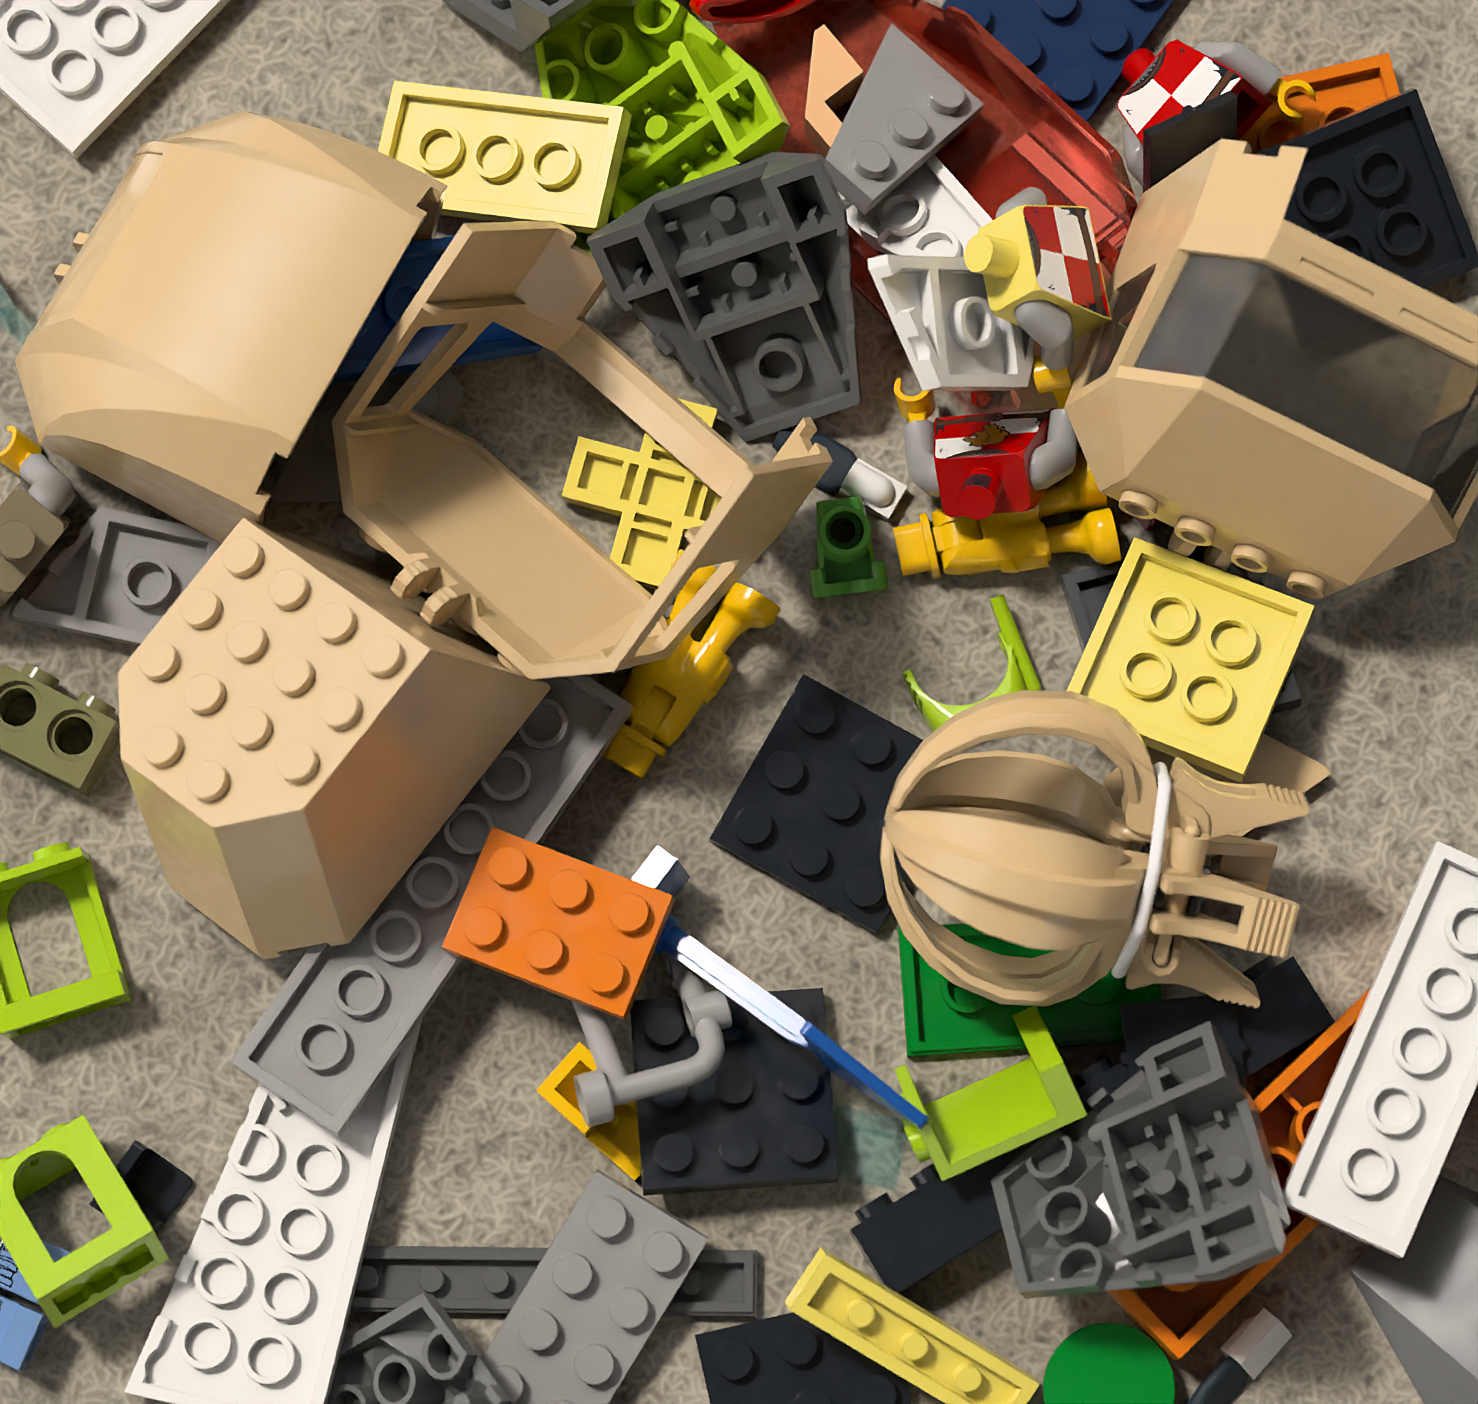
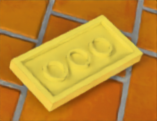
(510, 152)

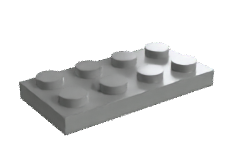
(592, 1298)

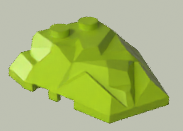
(686, 90)

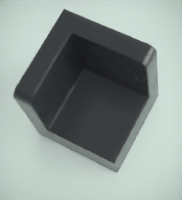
(153, 1183)

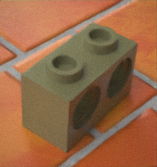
(41, 739)

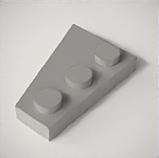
(896, 121)

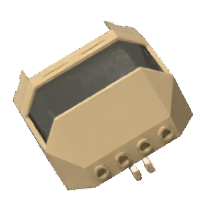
(1275, 386)

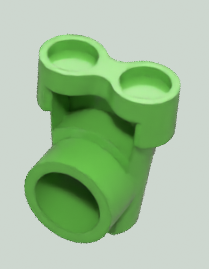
(846, 565)

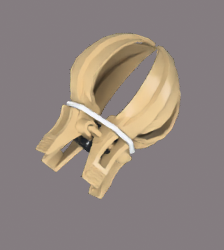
(1054, 865)

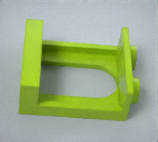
(108, 986)
(99, 1265)

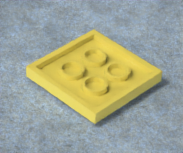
(1192, 656)

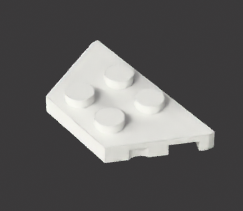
(948, 325)

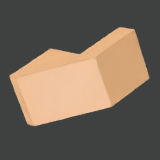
(831, 84)

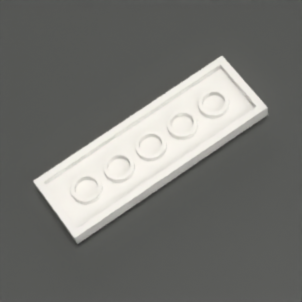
(1401, 1071)

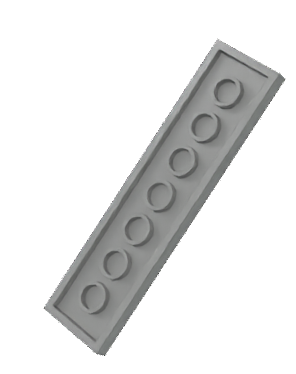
(361, 1000)

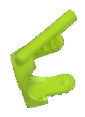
(1019, 674)

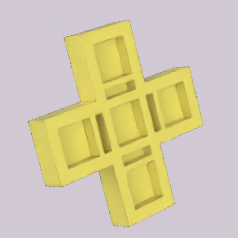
(649, 493)

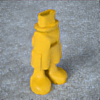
(1014, 539)
(673, 689)

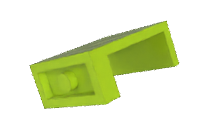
(996, 1110)

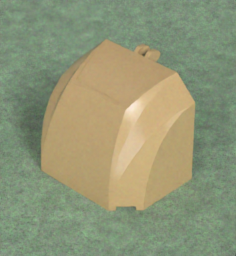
(217, 309)

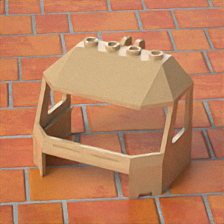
(482, 535)

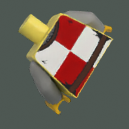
(1042, 277)

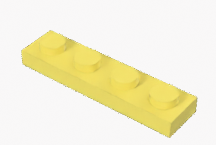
(905, 1336)

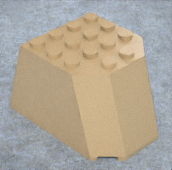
(304, 736)

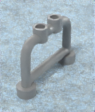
(611, 1086)

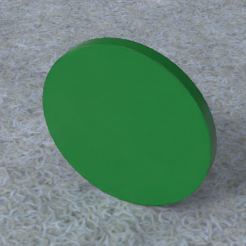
(1108, 1367)

